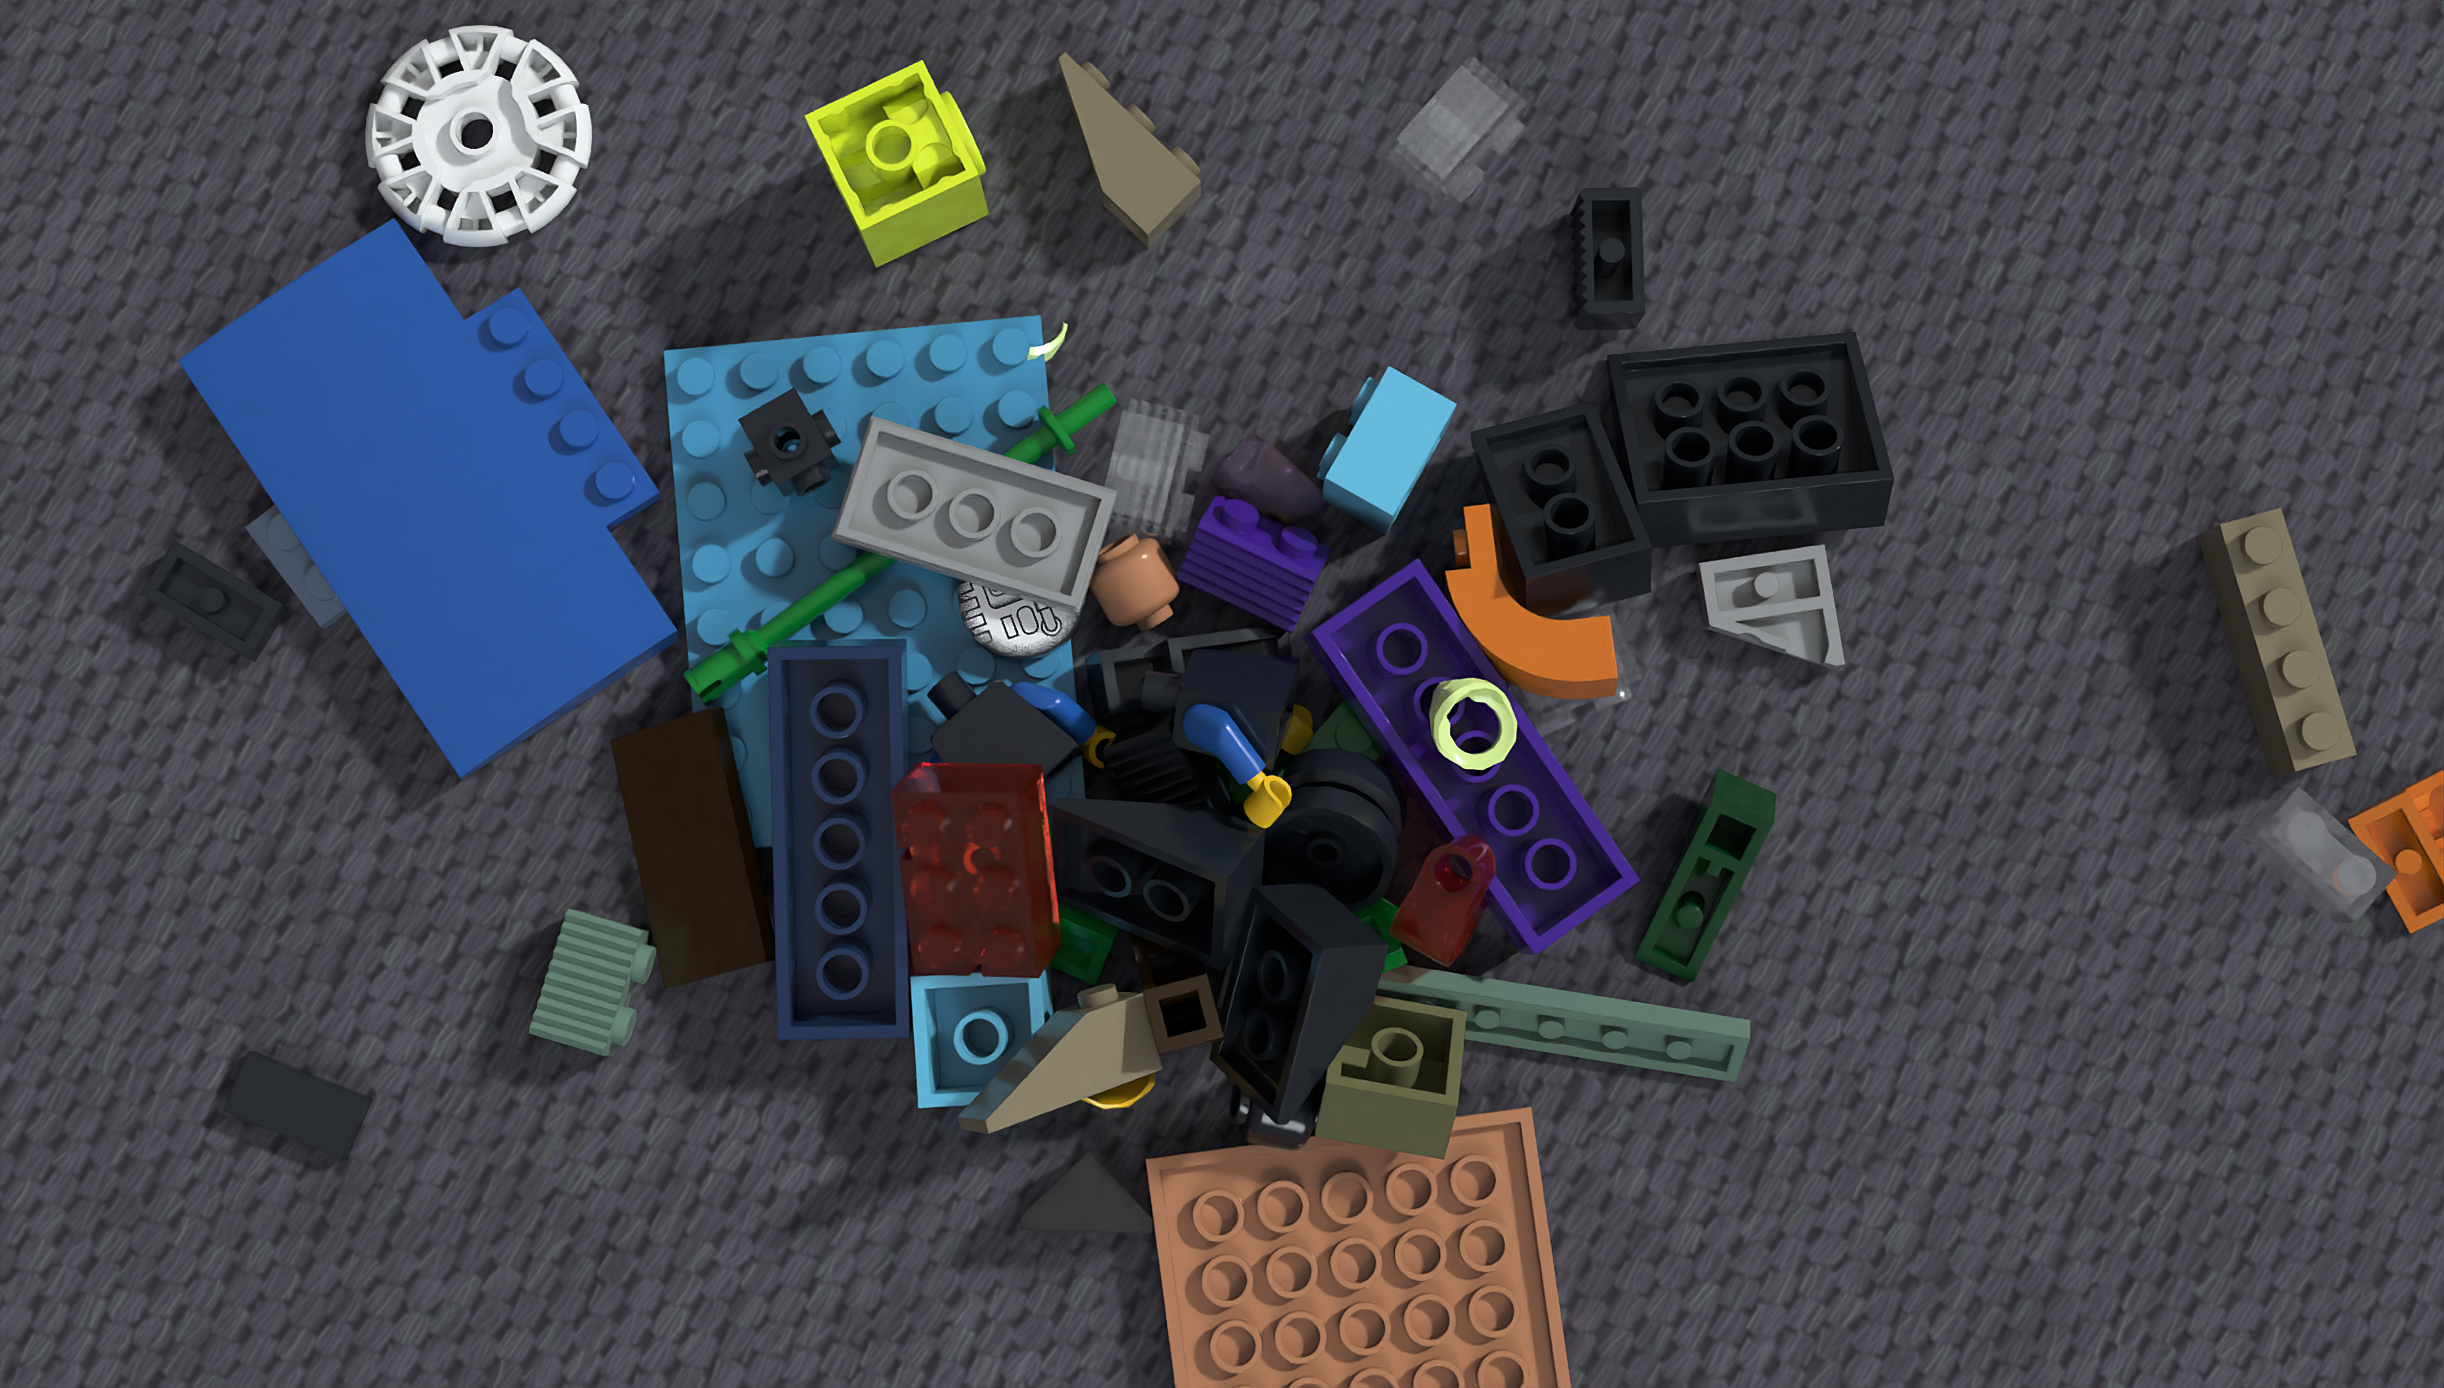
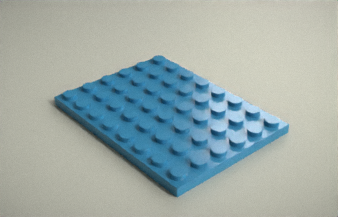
(760, 552)

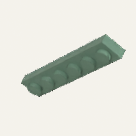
(1580, 1023)

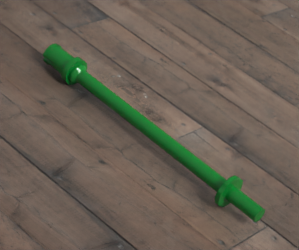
(748, 650)

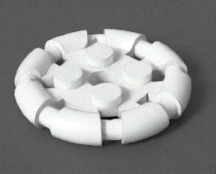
(498, 166)

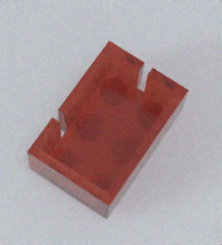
(977, 869)

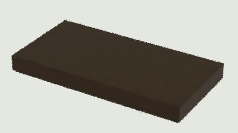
(694, 848)

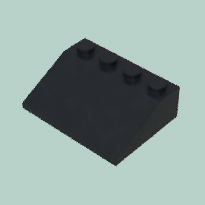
(1750, 439)

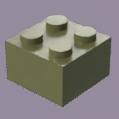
(1396, 1079)

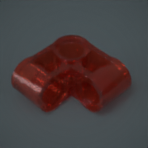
(1445, 906)

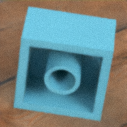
(1387, 449)
(971, 1030)

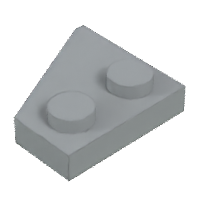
(1775, 602)

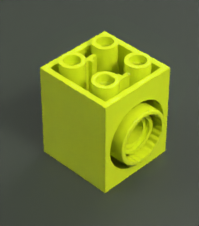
(901, 162)

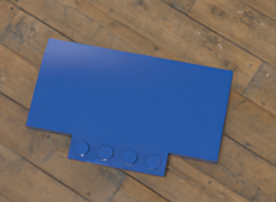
(443, 489)

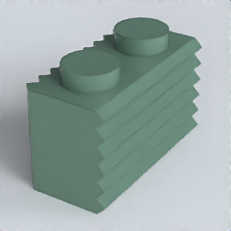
(593, 983)

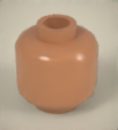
(1134, 582)

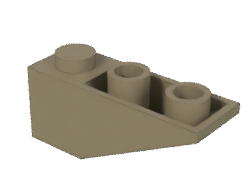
(1133, 171)

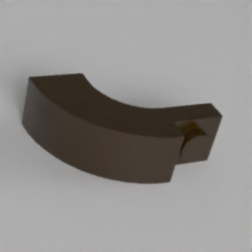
(1176, 998)

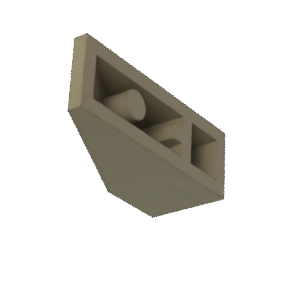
(1068, 1059)

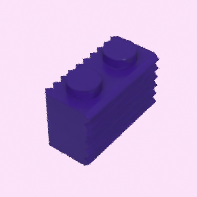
(1253, 562)

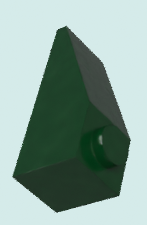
(1707, 874)

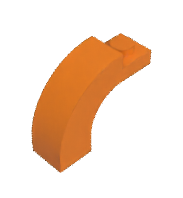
(1525, 649)

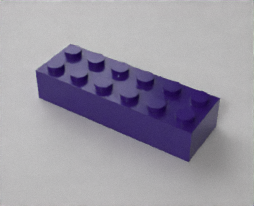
(1546, 840)

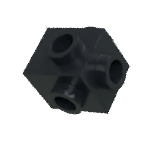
(778, 427)

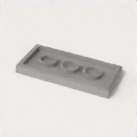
(975, 515)

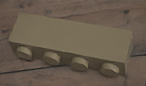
(2276, 643)

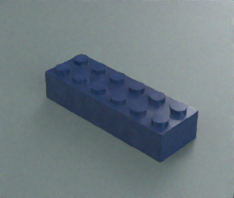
(835, 851)

